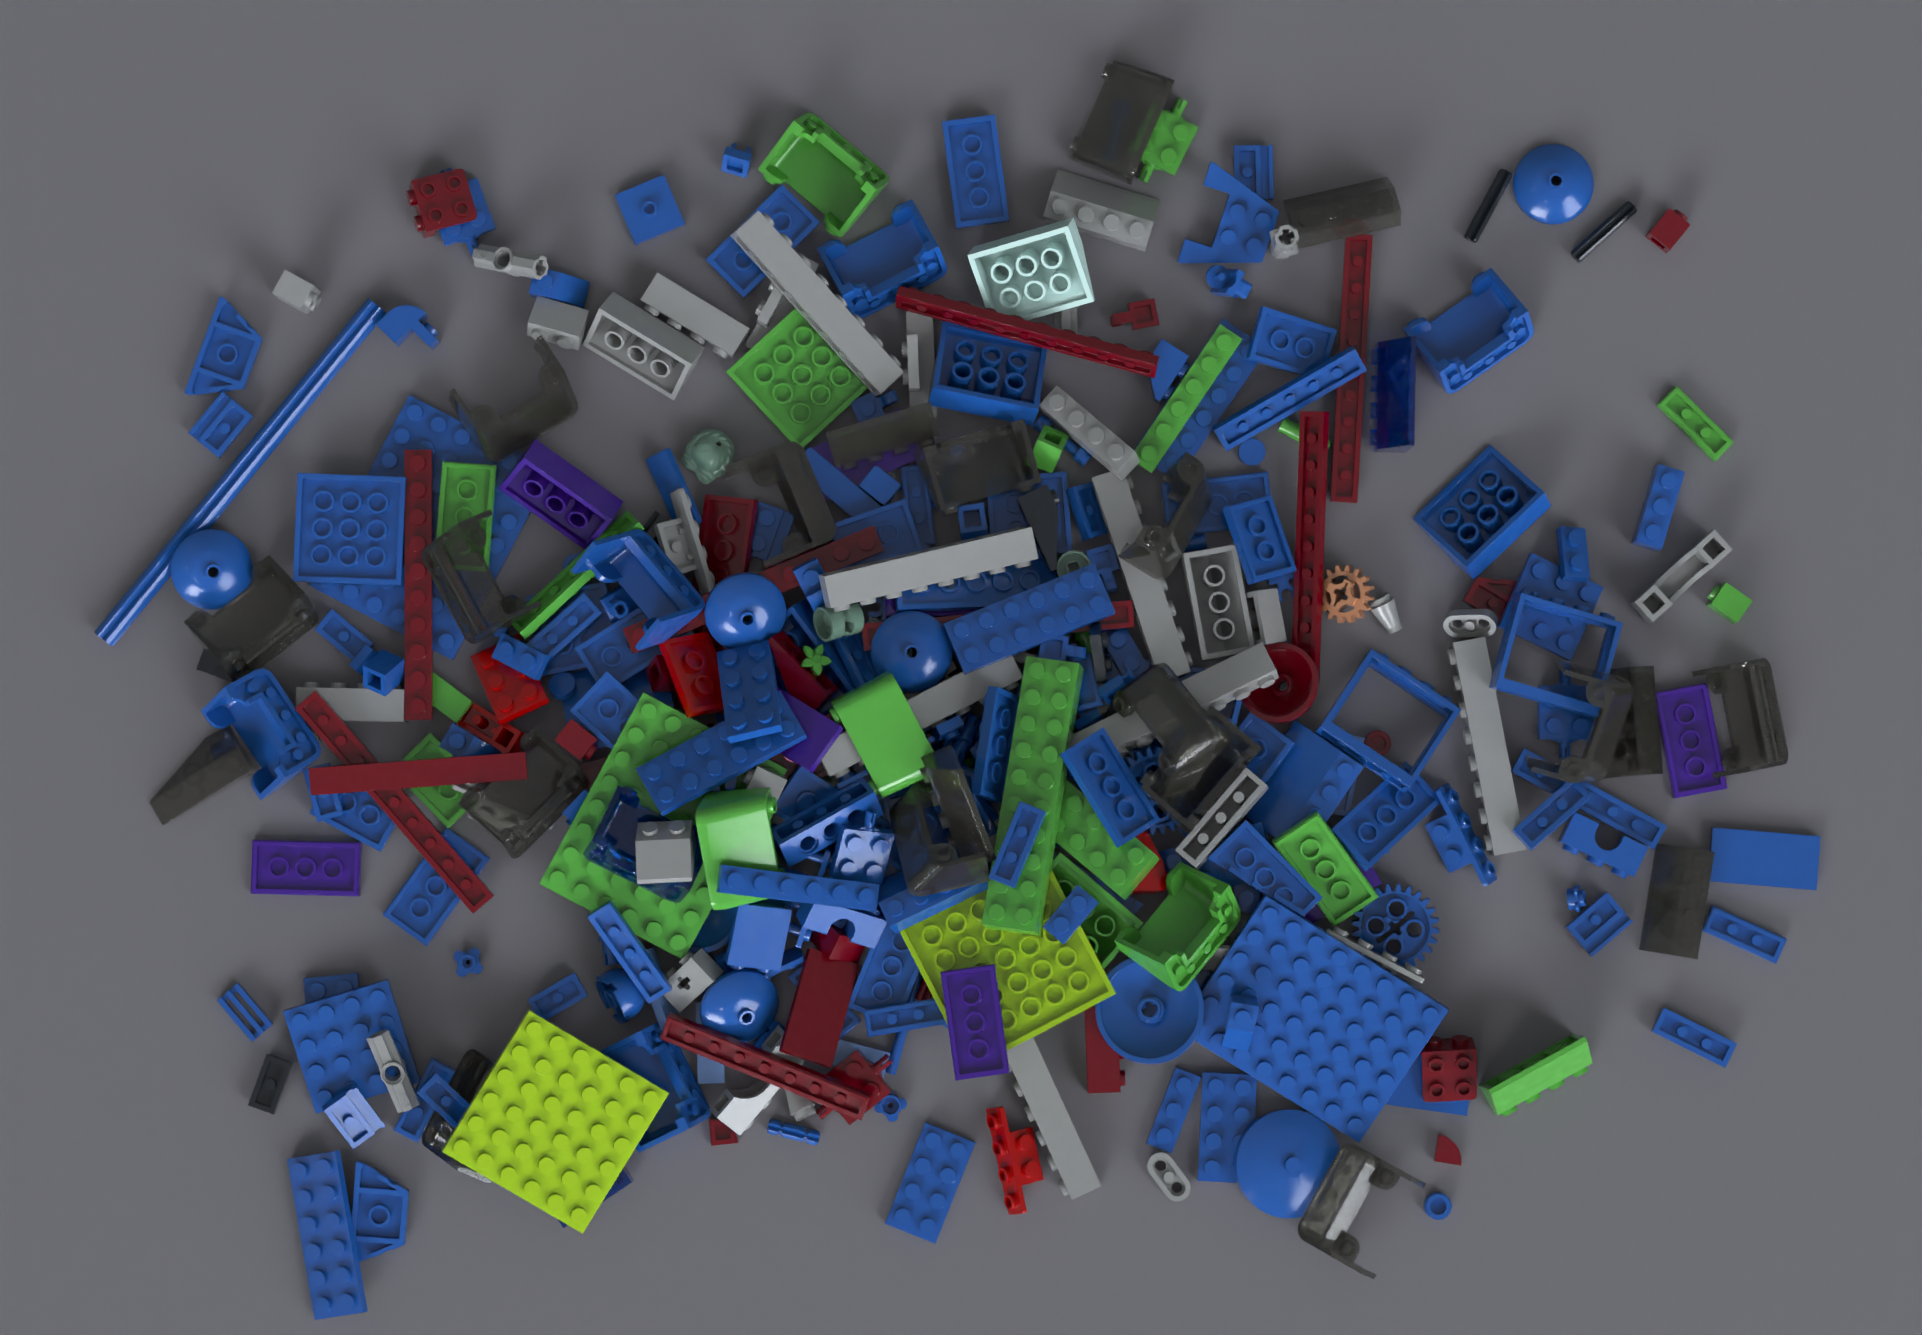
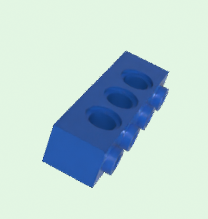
(821, 823)

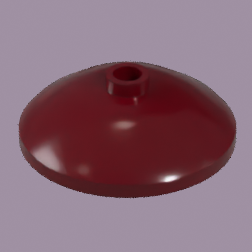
(1299, 673)

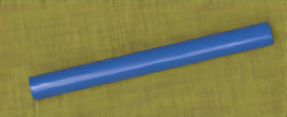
(900, 1037)

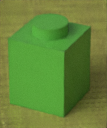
(1049, 448)
(1728, 602)

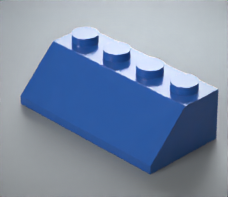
(905, 909)

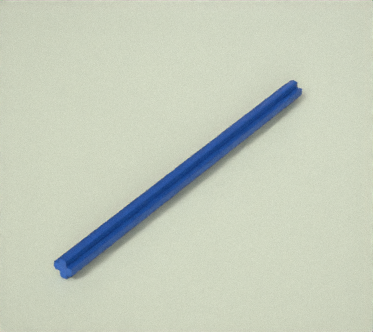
(243, 468)

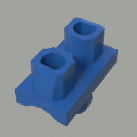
(1227, 282)
(617, 604)

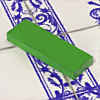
(1695, 423)
(448, 698)

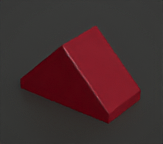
(837, 944)

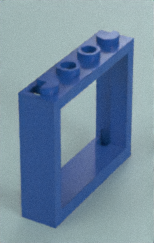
(1556, 607)
(1365, 755)

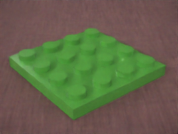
(796, 379)

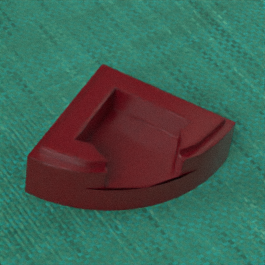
(721, 1133)
(1446, 1151)

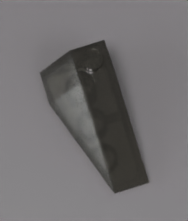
(208, 771)

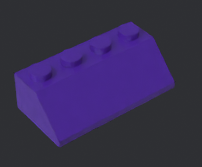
(561, 494)

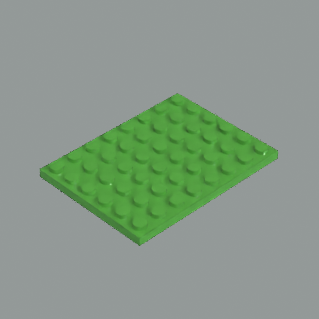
(669, 925)

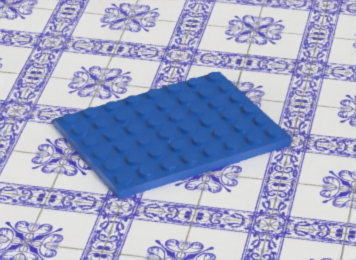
(428, 428)
(1328, 1019)

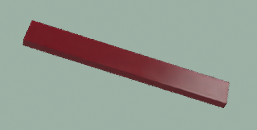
(418, 773)
(765, 1066)

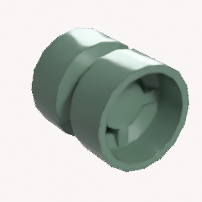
(1071, 562)
(834, 625)

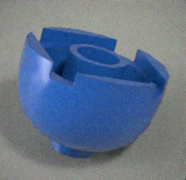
(620, 993)

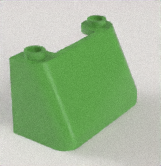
(825, 171)
(883, 733)
(736, 833)
(1183, 928)

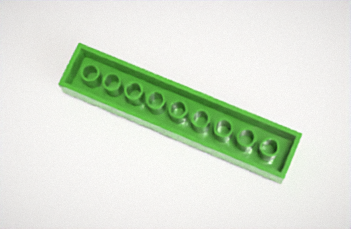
(1037, 778)

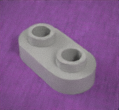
(1471, 624)
(1168, 1176)

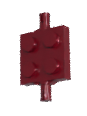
(861, 1074)

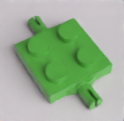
(1168, 142)

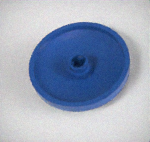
(1147, 1017)
(1284, 1161)

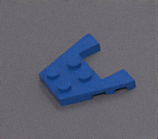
(1242, 227)

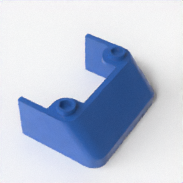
(648, 579)

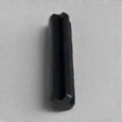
(1488, 205)
(1605, 230)

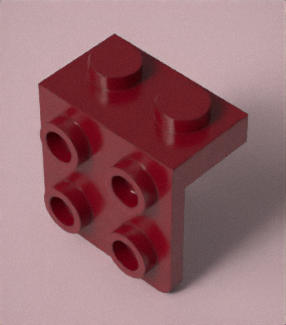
(441, 201)
(1449, 1069)

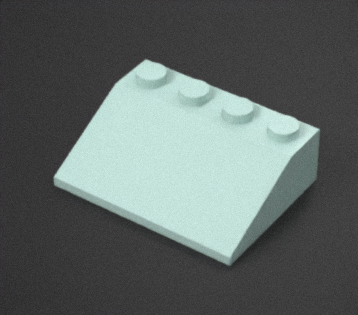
(1033, 271)

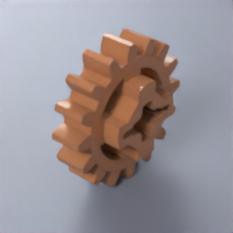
(1352, 584)

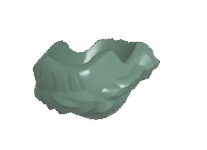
(706, 457)

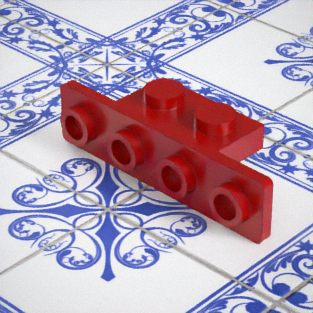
(1016, 1158)

